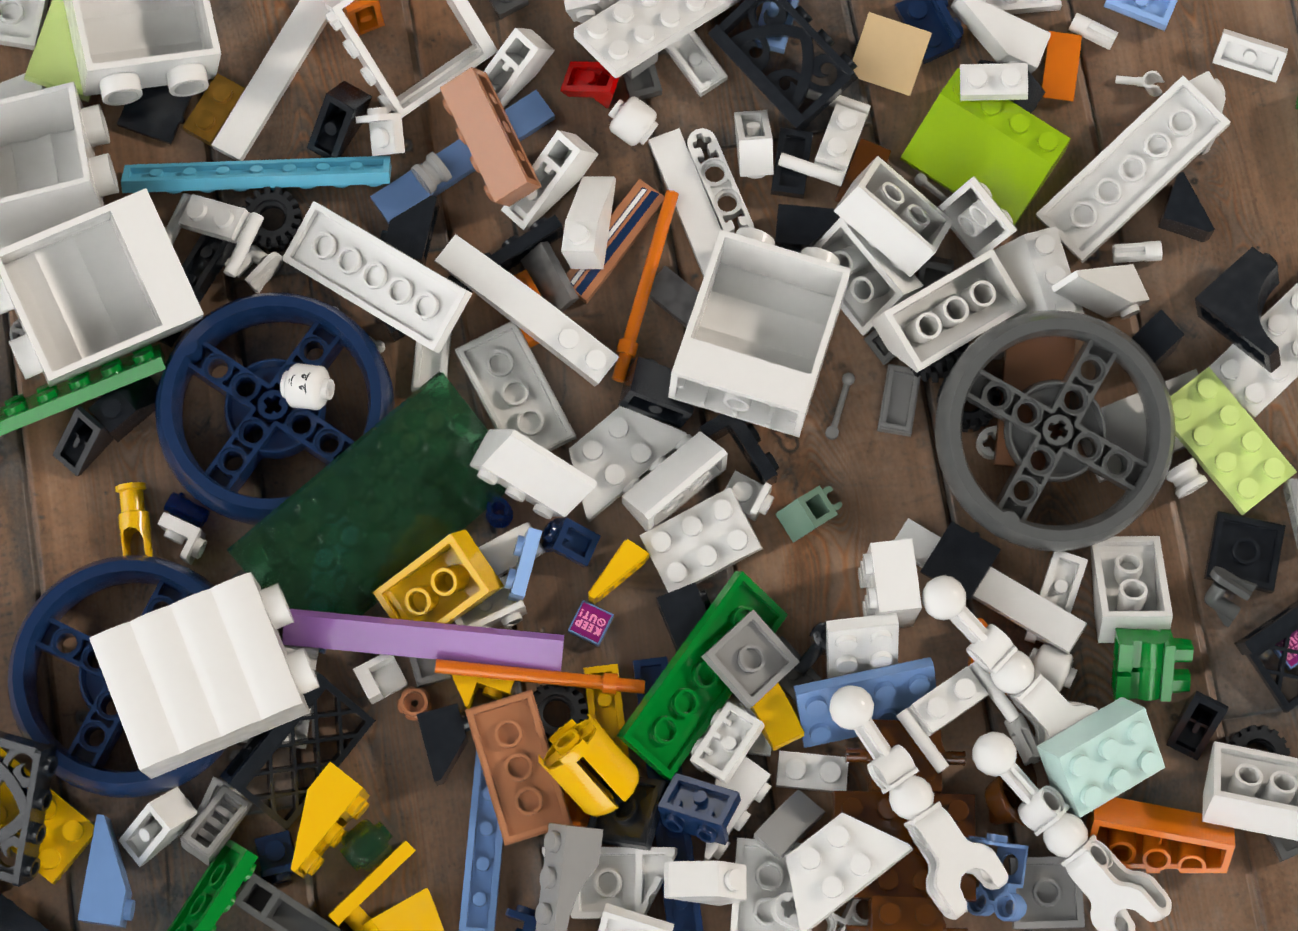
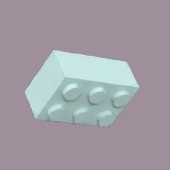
(1101, 756)

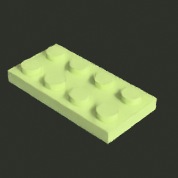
(1228, 442)

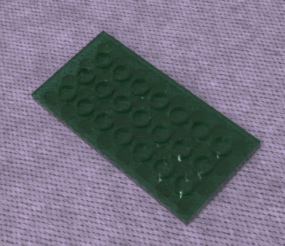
(374, 506)

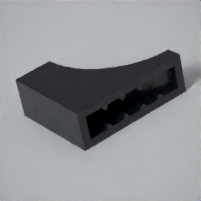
(1236, 302)

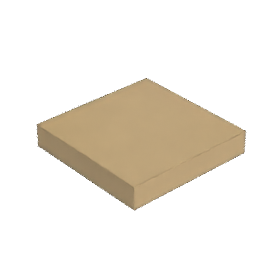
(890, 53)

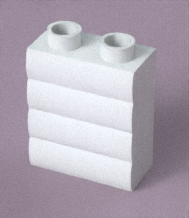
(143, 45)
(50, 161)
(95, 289)
(759, 330)
(204, 673)

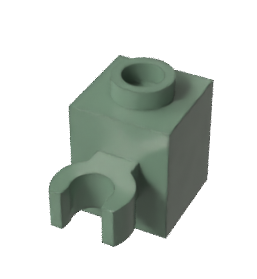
(807, 513)

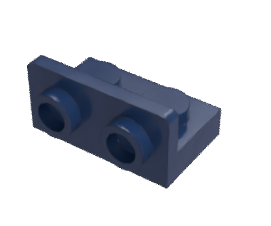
(934, 18)
(698, 808)

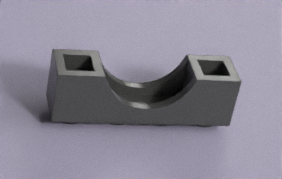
(278, 909)

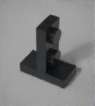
(747, 440)

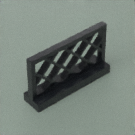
(1265, 638)
(261, 747)

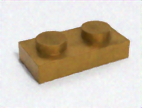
(213, 109)

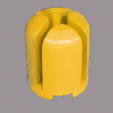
(568, 769)

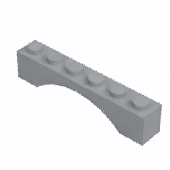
(569, 860)

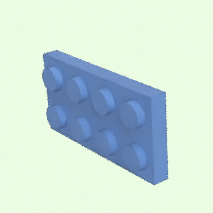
(891, 689)

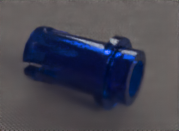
(186, 510)
(495, 520)

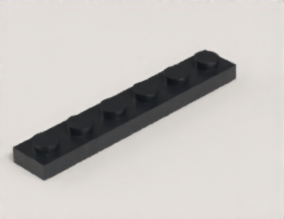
(511, 252)

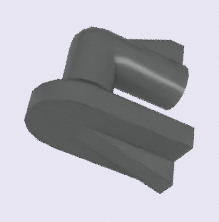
(1214, 597)

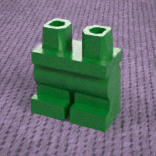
(1146, 664)

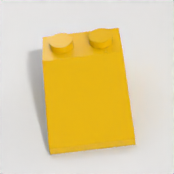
(440, 583)

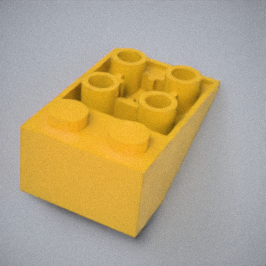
(327, 810)

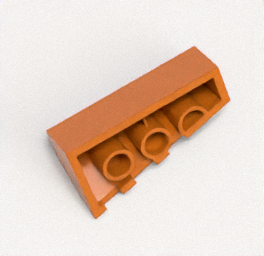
(1161, 837)

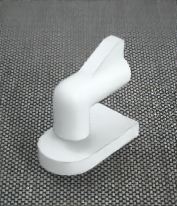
(267, 267)

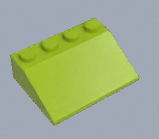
(986, 140)

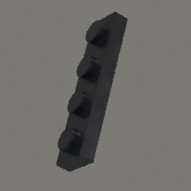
(202, 268)

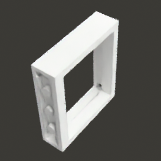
(481, 50)

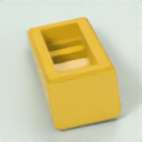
(622, 565)

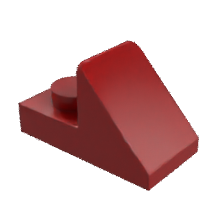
(589, 80)

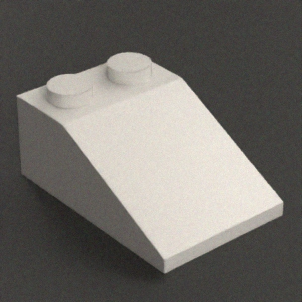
(977, 217)
(1129, 586)

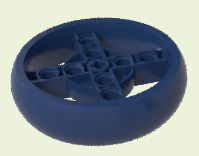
(197, 356)
(44, 632)

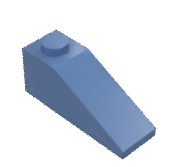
(106, 886)

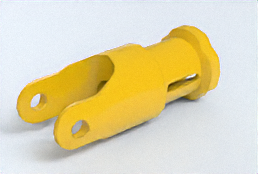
(133, 516)

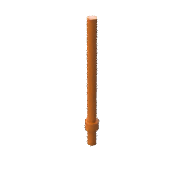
(627, 345)
(608, 683)

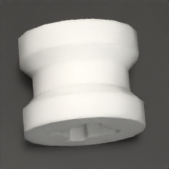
(1186, 478)

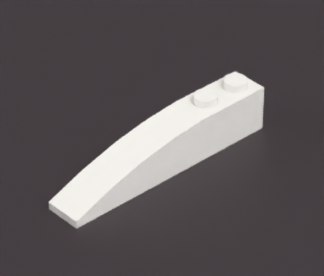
(527, 310)

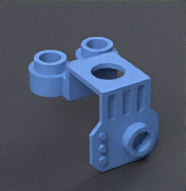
(1002, 899)

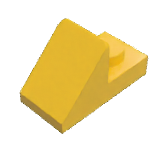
(491, 688)

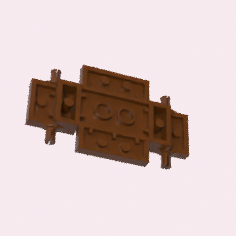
(899, 895)

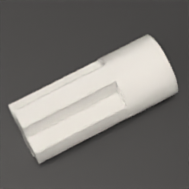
(1093, 31)
(1137, 252)
(1023, 740)

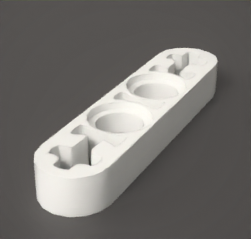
(724, 187)

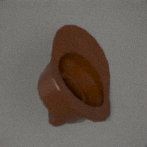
(1003, 801)

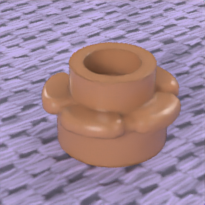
(409, 695)

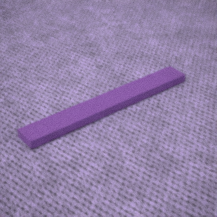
(424, 640)

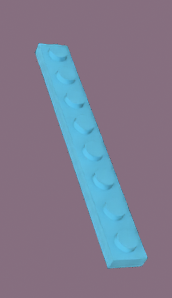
(253, 174)

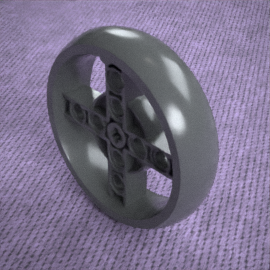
(1137, 477)

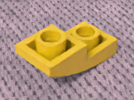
(778, 717)

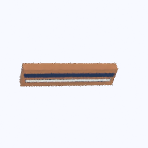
(625, 227)

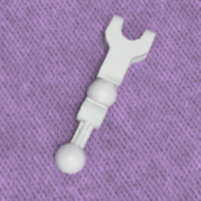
(1008, 668)
(912, 798)
(1087, 860)

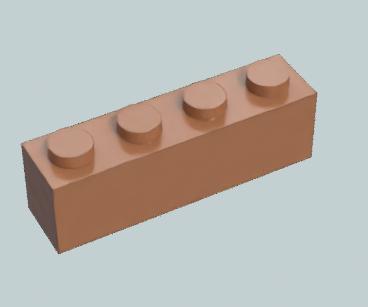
(489, 137)

